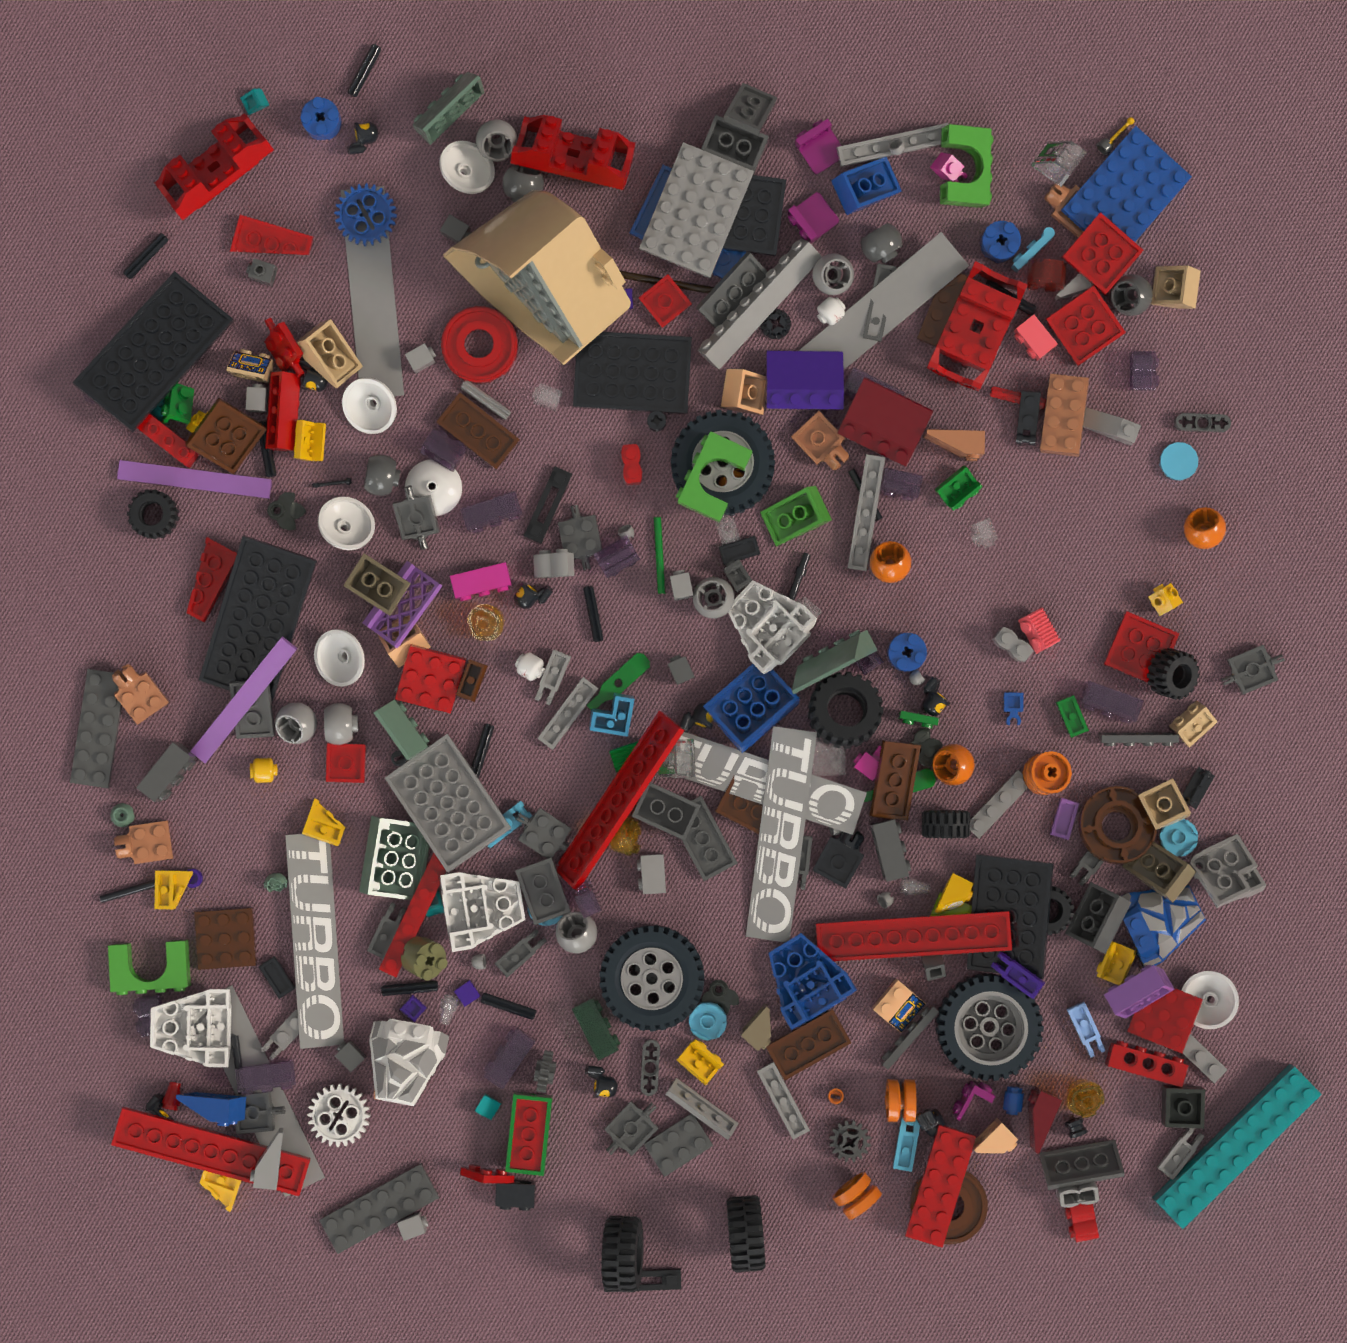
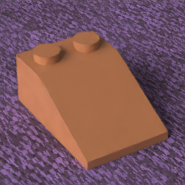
(962, 443)

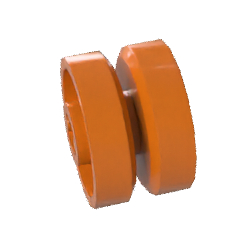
(1047, 773)
(900, 1100)
(857, 1195)

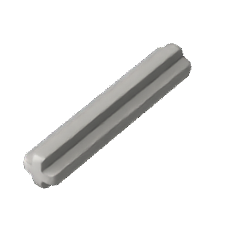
(485, 399)

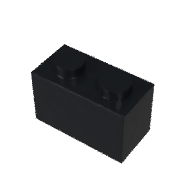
(516, 1194)

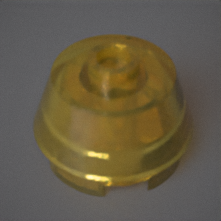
(485, 622)
(627, 838)
(1084, 1097)

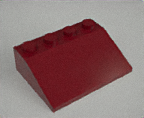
(885, 421)

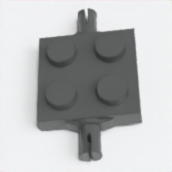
(416, 517)
(580, 536)
(1252, 669)
(544, 833)
(258, 1114)
(631, 1128)

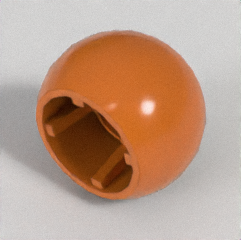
(1204, 528)
(890, 562)
(953, 769)

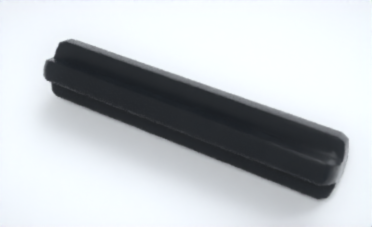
(364, 70)
(138, 263)
(1024, 305)
(267, 455)
(593, 613)
(482, 748)
(409, 988)
(508, 1006)

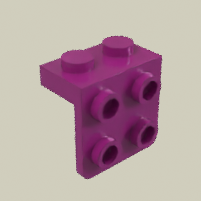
(818, 146)
(812, 217)
(981, 1089)

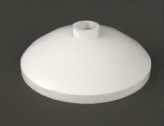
(466, 158)
(361, 410)
(447, 483)
(348, 514)
(332, 660)
(1224, 992)

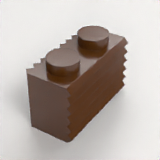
(471, 680)

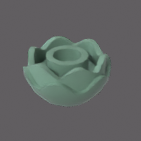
(128, 816)
(275, 882)

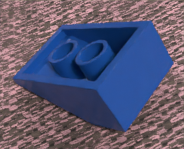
(866, 185)
(216, 1107)

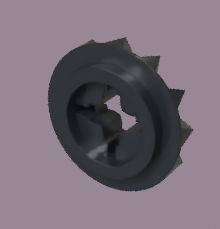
(778, 332)

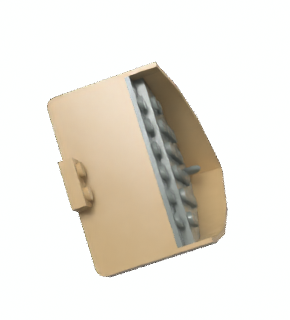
(544, 273)

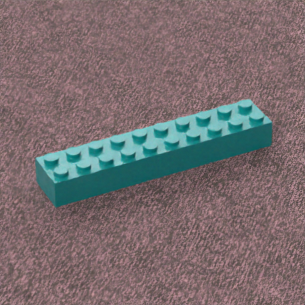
(1236, 1145)

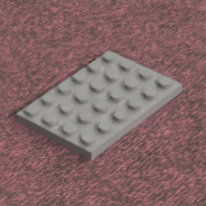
(696, 210)
(448, 803)

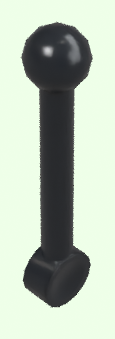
(347, 481)

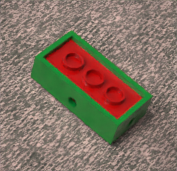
(529, 1133)

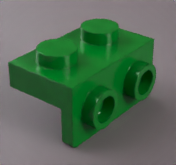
(178, 404)
(958, 488)

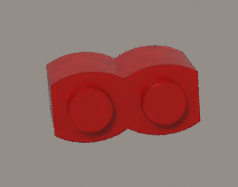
(631, 459)
(1082, 1222)

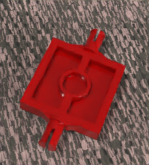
(283, 347)

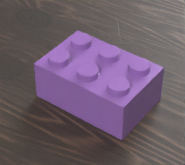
(1138, 991)

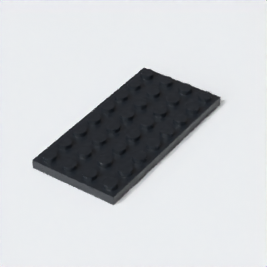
(153, 351)
(256, 611)

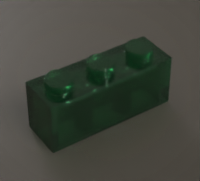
(596, 1028)

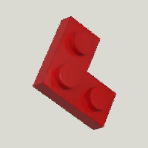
(486, 1175)

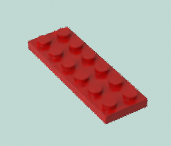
(940, 1185)

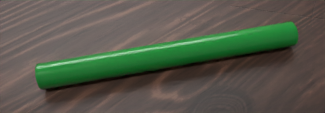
(659, 555)

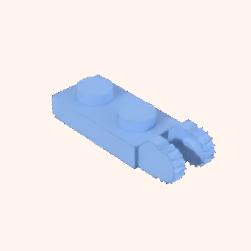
(1085, 1027)

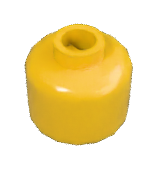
(263, 770)

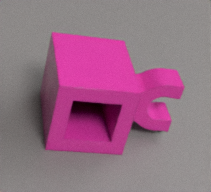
(948, 167)
(868, 764)

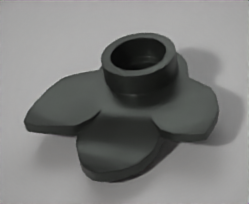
(289, 511)
(928, 748)
(723, 999)

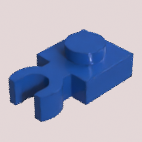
(1013, 704)

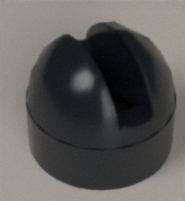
(400, 762)

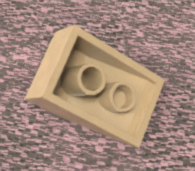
(329, 353)

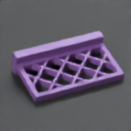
(377, 618)

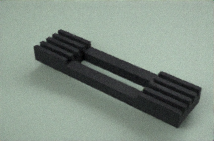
(536, 530)
(670, 1280)

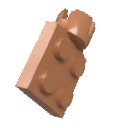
(1058, 198)
(821, 441)
(138, 693)
(146, 843)

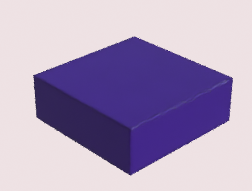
(467, 993)
(413, 1008)

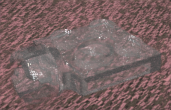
(828, 759)

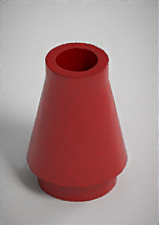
(169, 1100)

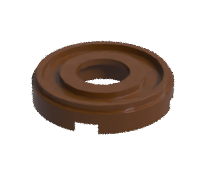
(1123, 801)
(973, 1213)

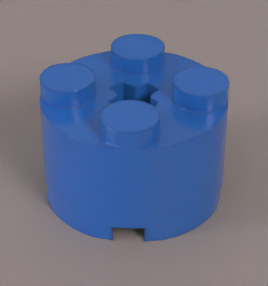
(321, 108)
(1006, 232)
(916, 657)

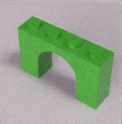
(977, 143)
(714, 449)
(125, 979)

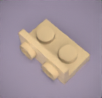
(1193, 723)

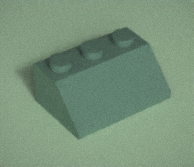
(402, 729)

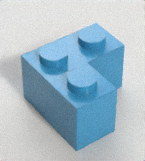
(614, 721)

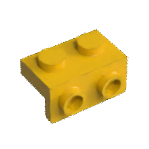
(309, 441)
(1116, 963)
(700, 1061)

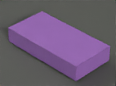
(1064, 818)

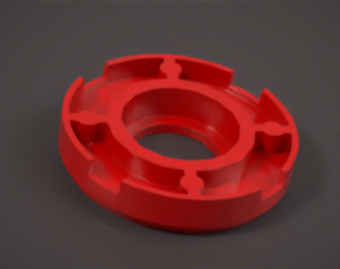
(494, 364)

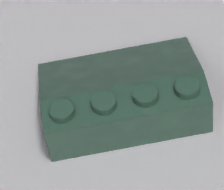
(449, 107)
(833, 659)
(393, 859)

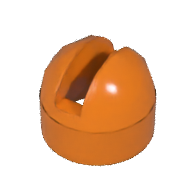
(836, 1092)

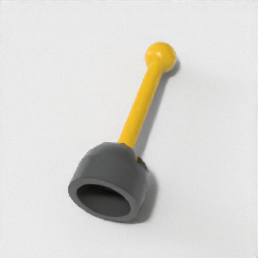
(1106, 145)

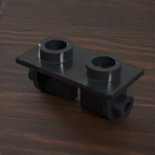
(1197, 787)

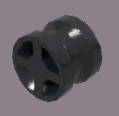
(656, 424)
(1076, 1127)

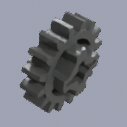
(545, 1071)
(857, 1135)

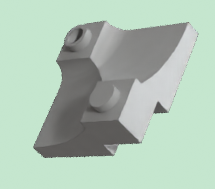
(1228, 871)

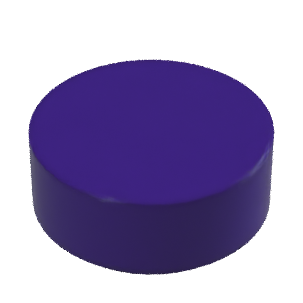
(196, 879)

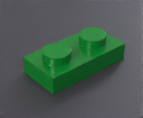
(1072, 716)
(910, 718)

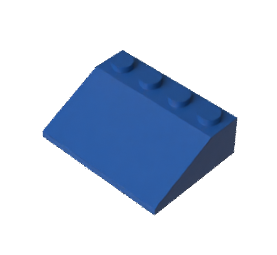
(751, 706)

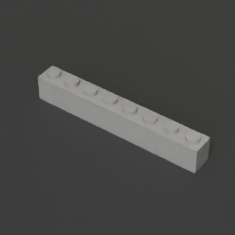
(759, 303)

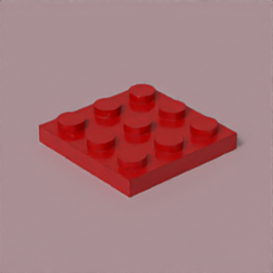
(1102, 253)
(1085, 325)
(1137, 644)
(430, 678)
(1167, 1020)

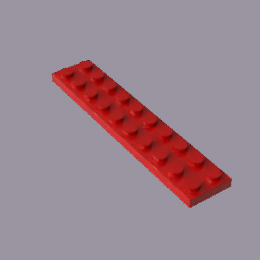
(619, 799)
(915, 936)
(203, 1149)

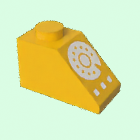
(954, 894)

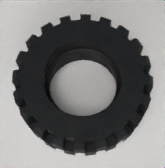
(856, 688)
(746, 1233)
(622, 1253)

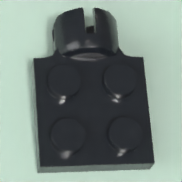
(840, 858)

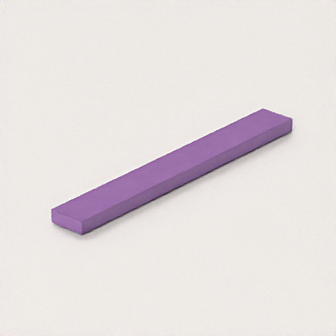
(194, 479)
(244, 699)

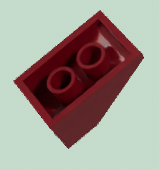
(1041, 1112)

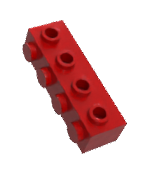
(282, 411)

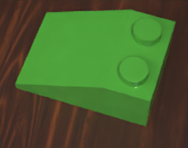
(796, 515)

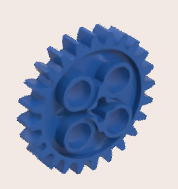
(380, 207)

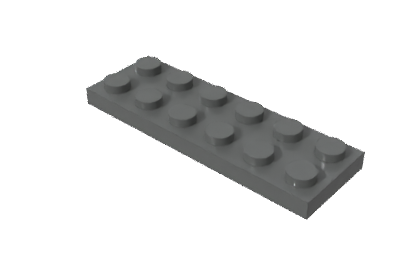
(97, 731)
(379, 1208)

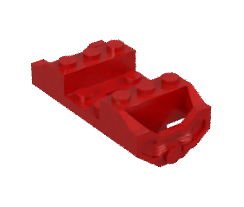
(573, 154)
(215, 167)
(984, 306)

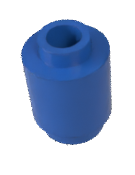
(1013, 1100)

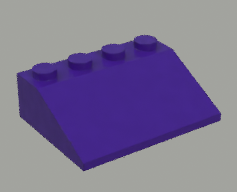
(804, 380)

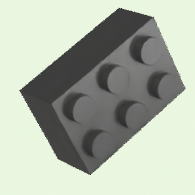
(735, 144)
(167, 772)
(666, 811)
(890, 850)
(1098, 917)

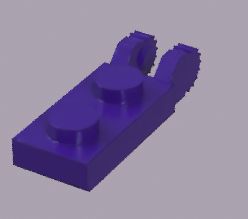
(1019, 976)

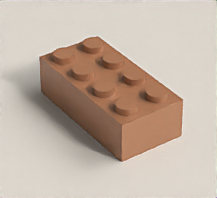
(1064, 415)

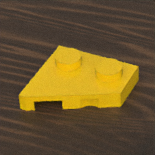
(323, 825)
(170, 887)
(221, 1188)

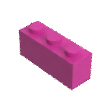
(481, 581)

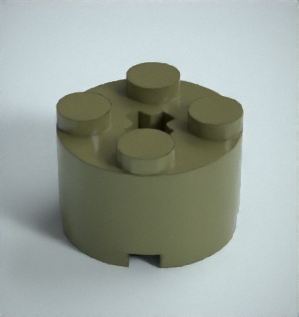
(423, 958)

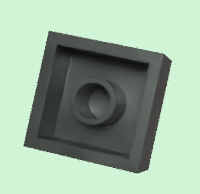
(1183, 1106)

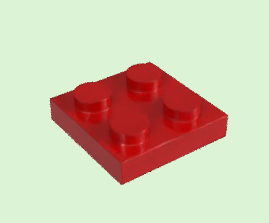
(665, 301)
(346, 763)

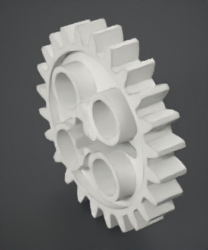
(324, 1106)

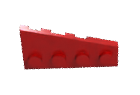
(262, 237)
(212, 576)

